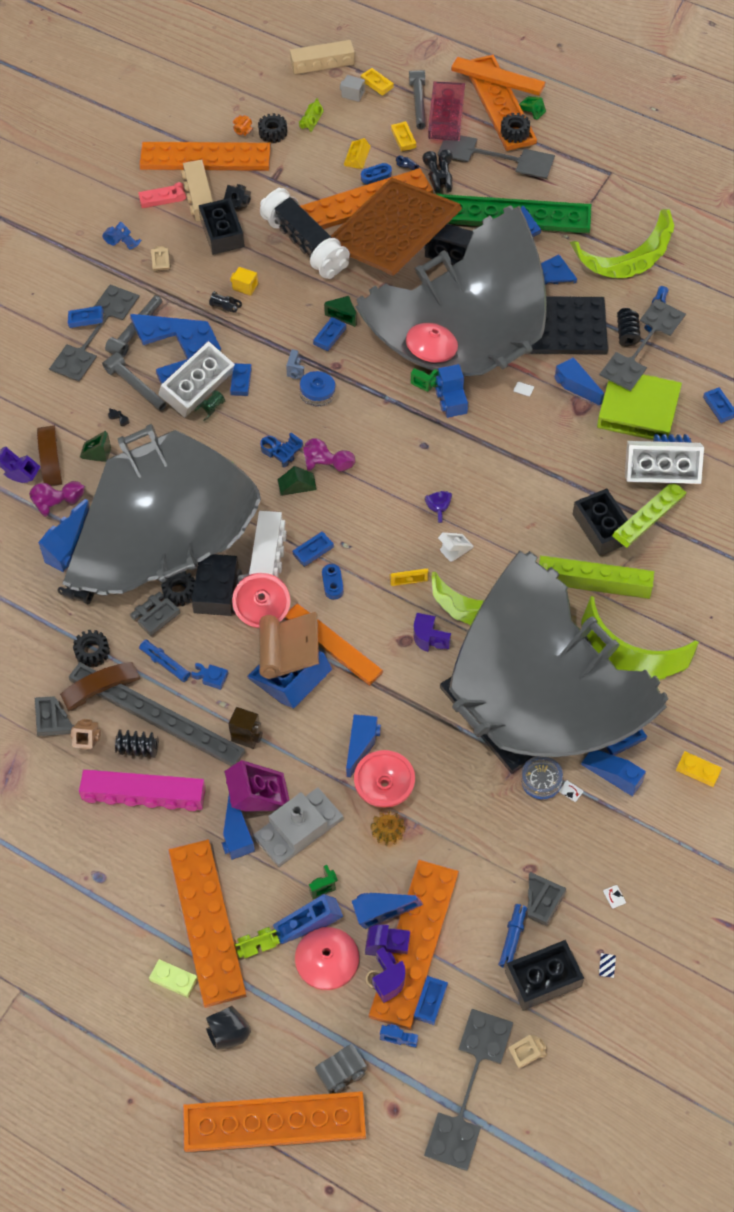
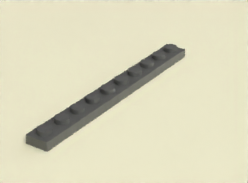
(166, 719)

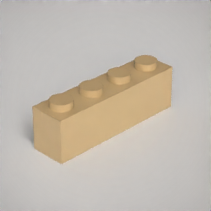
(322, 56)
(197, 186)

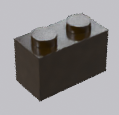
(245, 728)

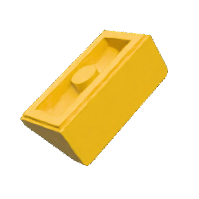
(357, 154)
(408, 577)

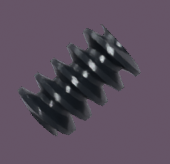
(628, 327)
(136, 744)

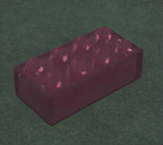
(446, 111)

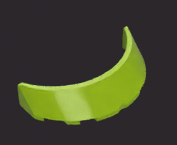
(637, 260)
(455, 604)
(637, 659)

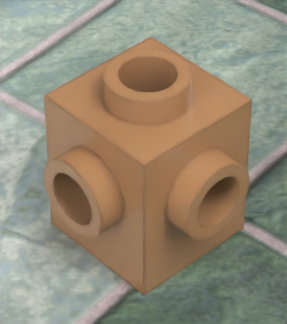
(85, 734)

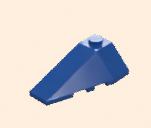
(60, 541)

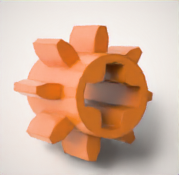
(242, 125)

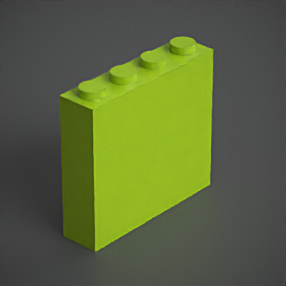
(643, 410)

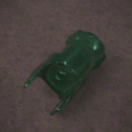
(211, 403)

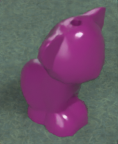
(318, 453)
(45, 496)

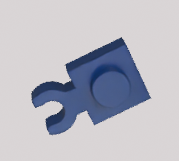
(212, 677)
(393, 1034)

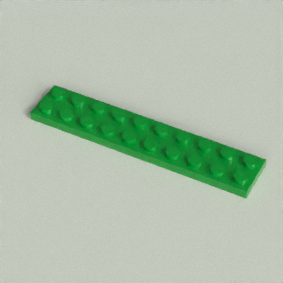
(547, 214)

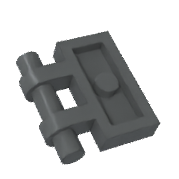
(157, 617)

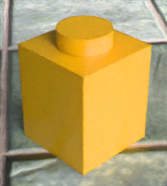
(244, 281)

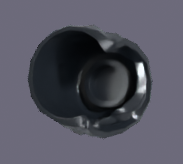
(227, 1028)

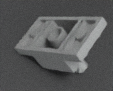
(297, 825)

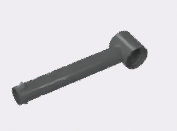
(417, 79)
(120, 345)
(117, 364)

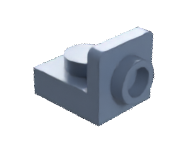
(294, 366)

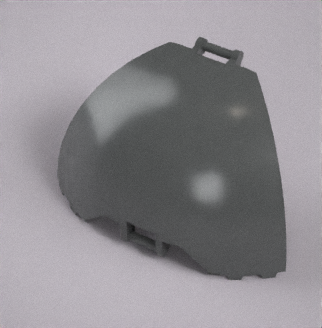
(486, 300)
(159, 513)
(536, 678)

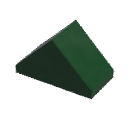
(342, 310)
(97, 448)
(296, 481)

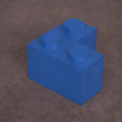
(451, 391)

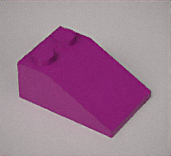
(255, 787)

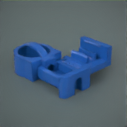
(114, 235)
(285, 451)

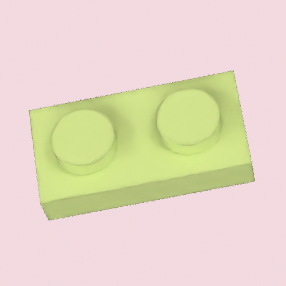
(173, 978)

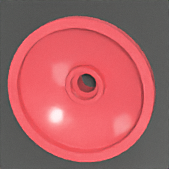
(431, 342)
(251, 607)
(388, 768)
(331, 970)

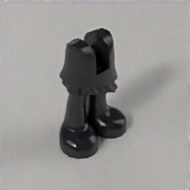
(436, 176)

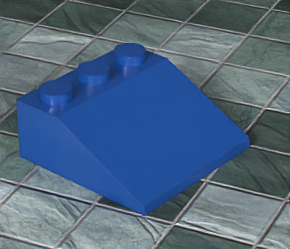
(294, 686)

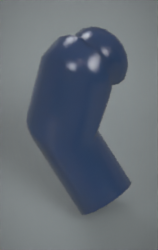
(406, 162)

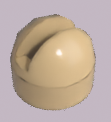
(368, 978)

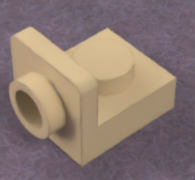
(160, 258)
(528, 1050)

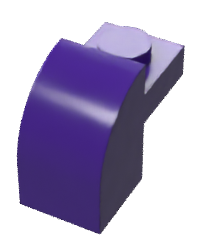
(16, 468)
(426, 636)
(391, 939)
(392, 979)

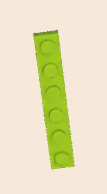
(649, 514)

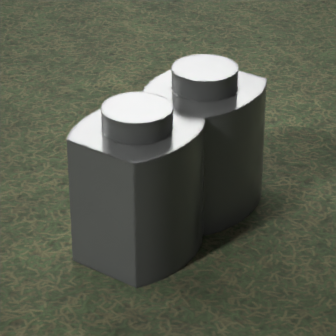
(341, 1069)

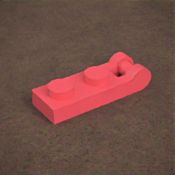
(162, 195)

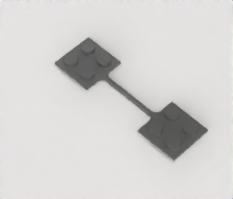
(530, 162)
(75, 361)
(625, 370)
(452, 1137)

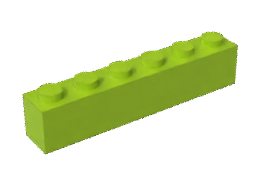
(602, 577)

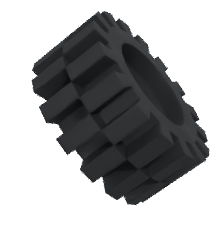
(515, 121)
(272, 134)
(179, 597)
(87, 639)

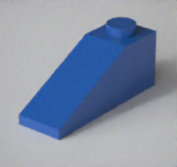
(576, 380)
(362, 740)
(615, 770)
(236, 834)
(379, 907)
(312, 916)

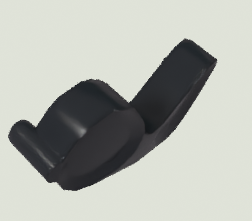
(114, 414)

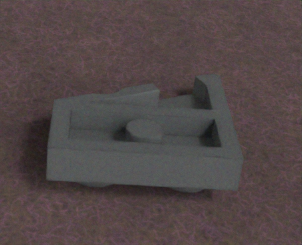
(51, 717)
(543, 898)

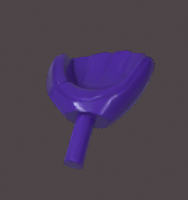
(438, 502)

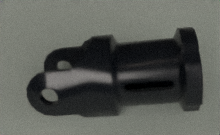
(225, 303)
(85, 596)

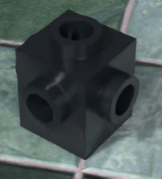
(239, 195)

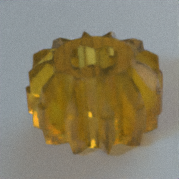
(394, 824)

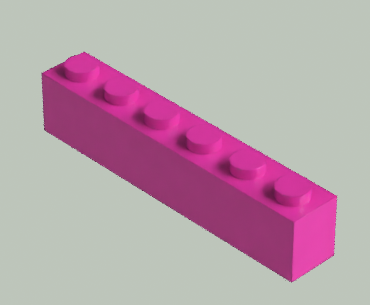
(142, 790)

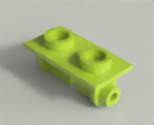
(311, 116)
(248, 945)

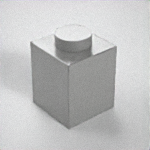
(352, 88)

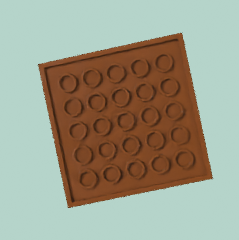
(394, 225)

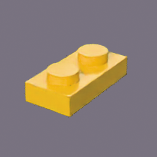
(377, 81)
(403, 136)
(699, 769)

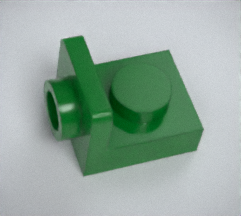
(533, 105)
(423, 380)
(323, 885)

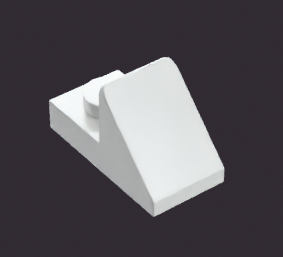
(454, 545)

